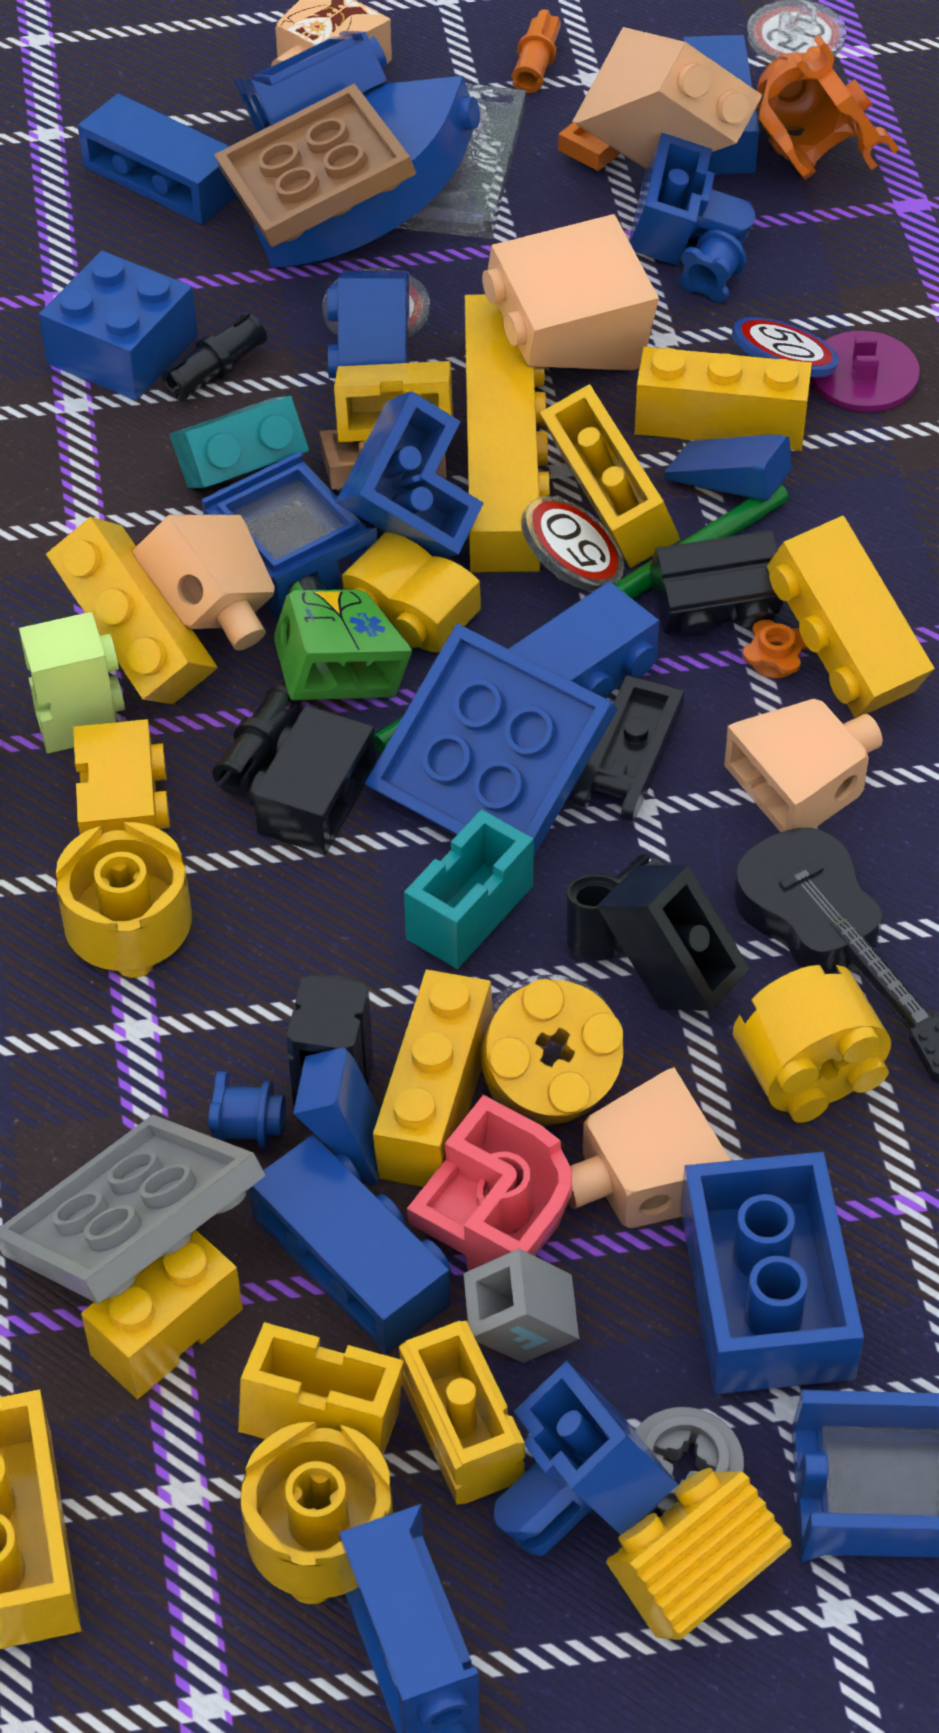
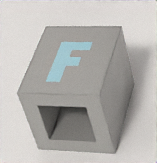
(521, 1306)

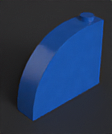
(434, 127)

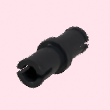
(214, 356)
(256, 740)

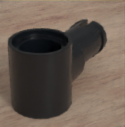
(587, 930)

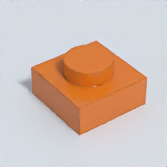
(585, 147)

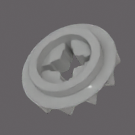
(672, 1431)

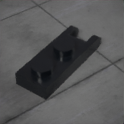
(631, 745)

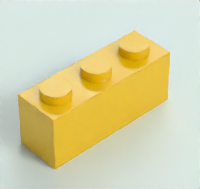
(720, 396)
(610, 475)
(848, 617)
(148, 637)
(432, 1076)

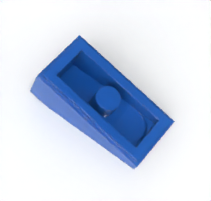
(734, 465)
(339, 1108)

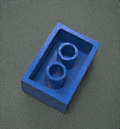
(770, 1273)

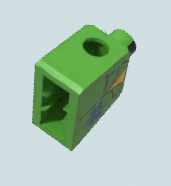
(337, 645)

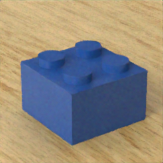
(118, 325)

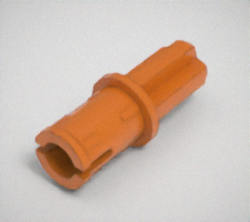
(536, 52)

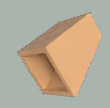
(666, 88)
(573, 296)

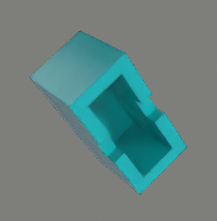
(239, 442)
(470, 889)

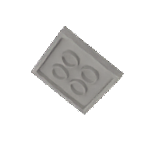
(129, 1207)

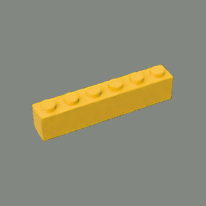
(501, 440)

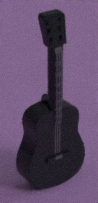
(808, 898)

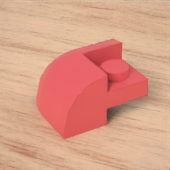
(496, 1188)

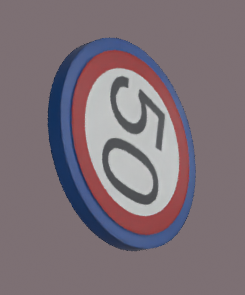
(784, 341)

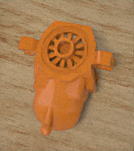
(809, 96)

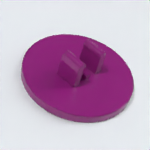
(871, 372)

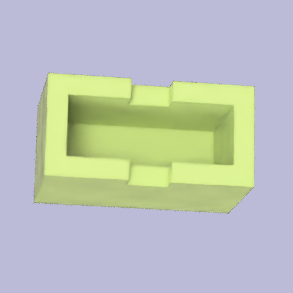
(70, 677)

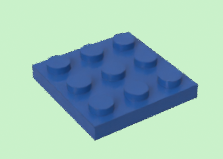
(490, 738)

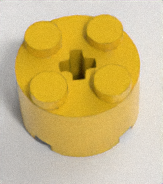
(124, 897)
(588, 1041)
(813, 1041)
(300, 1495)

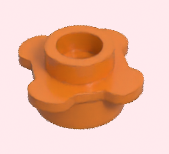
(774, 649)

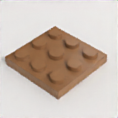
(314, 165)

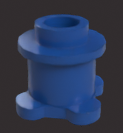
(712, 265)
(246, 1112)

